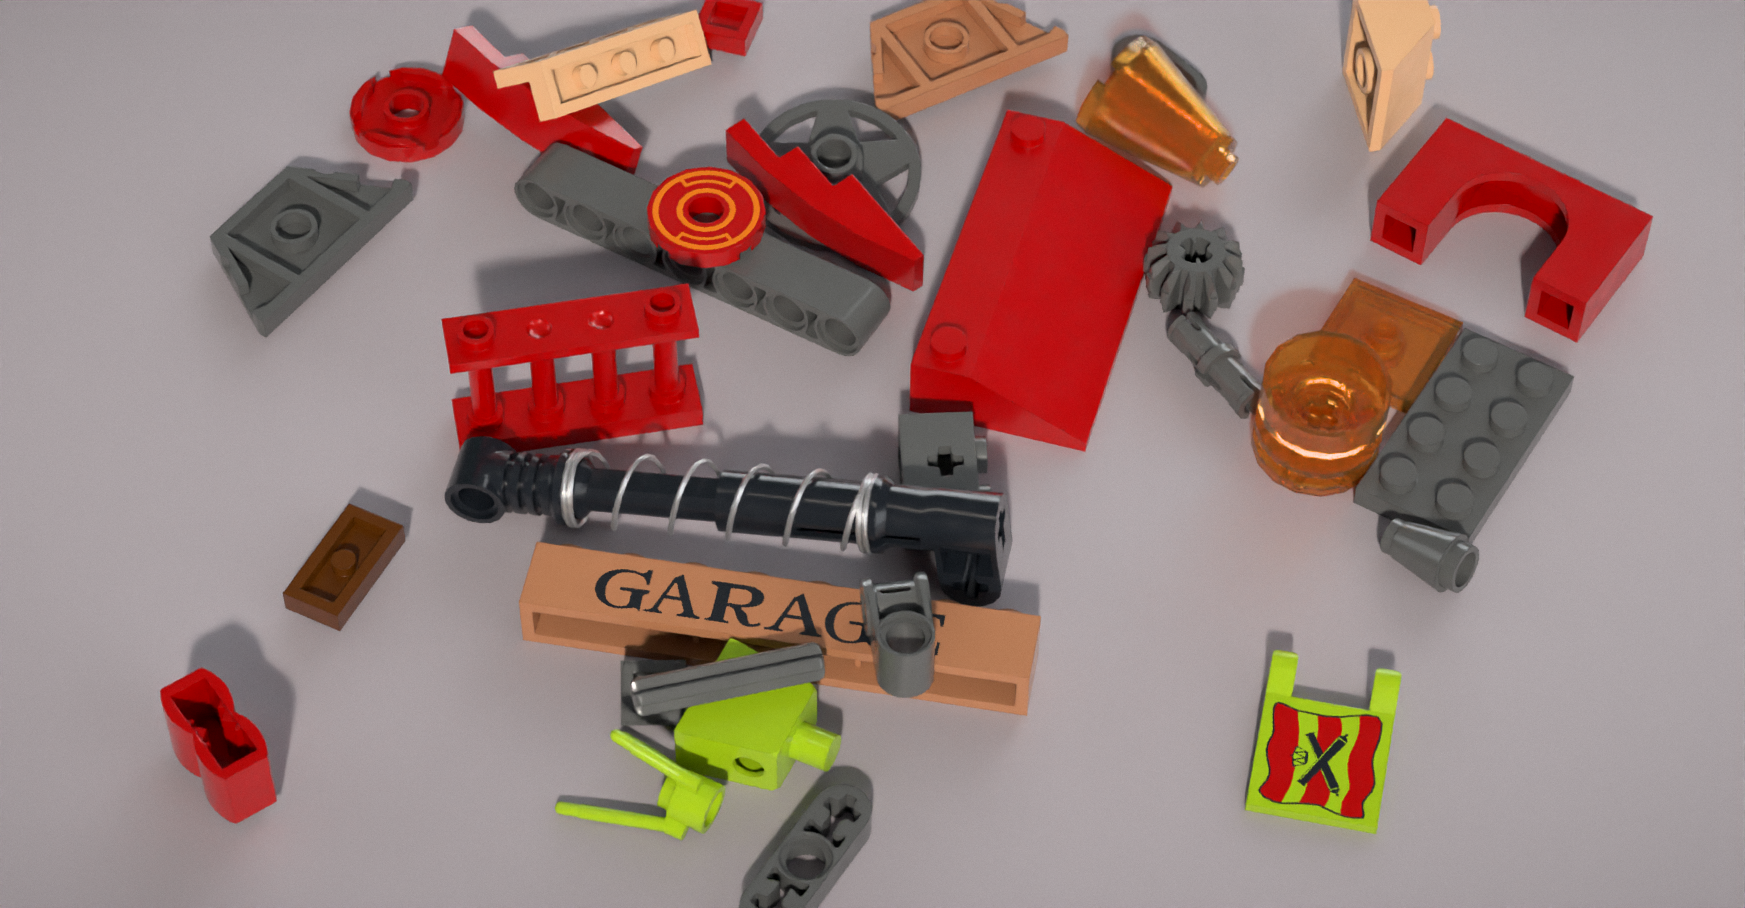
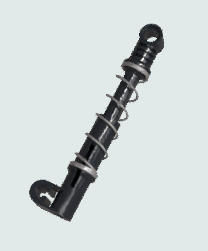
(961, 526)

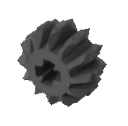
(1193, 269)

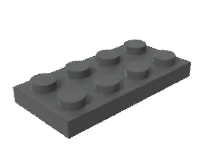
(1464, 437)

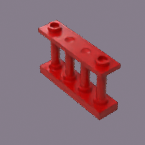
(581, 409)

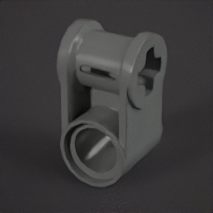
(900, 633)

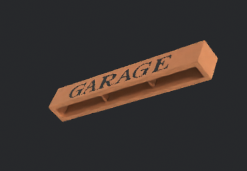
(693, 610)

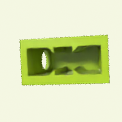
(755, 735)

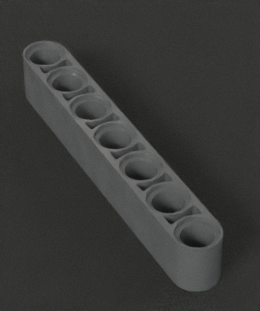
(768, 282)

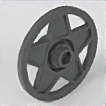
(839, 154)

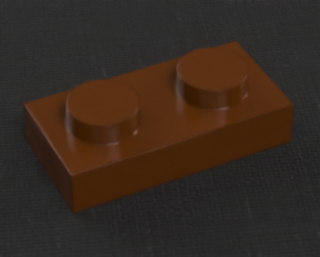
(344, 567)

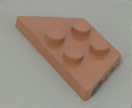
(950, 49)

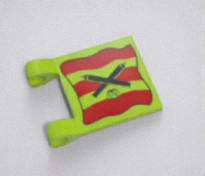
(1322, 757)

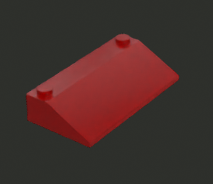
(1039, 285)

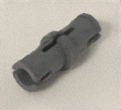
(1216, 363)

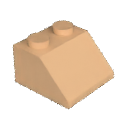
(1388, 63)

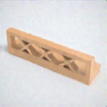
(611, 64)

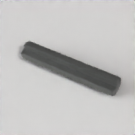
(727, 679)

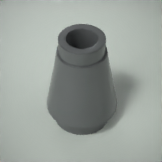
(1432, 554)

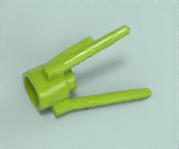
(685, 795)

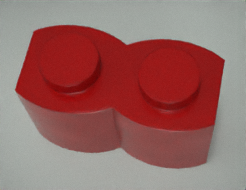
(218, 745)

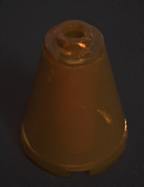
(1158, 117)

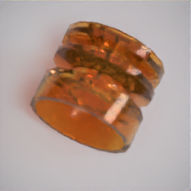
(1321, 412)

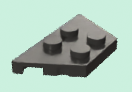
(299, 237)

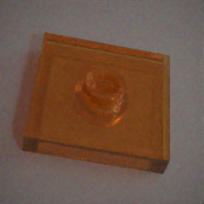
(1400, 331)

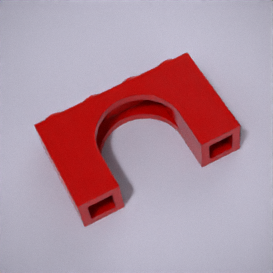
(1470, 175)

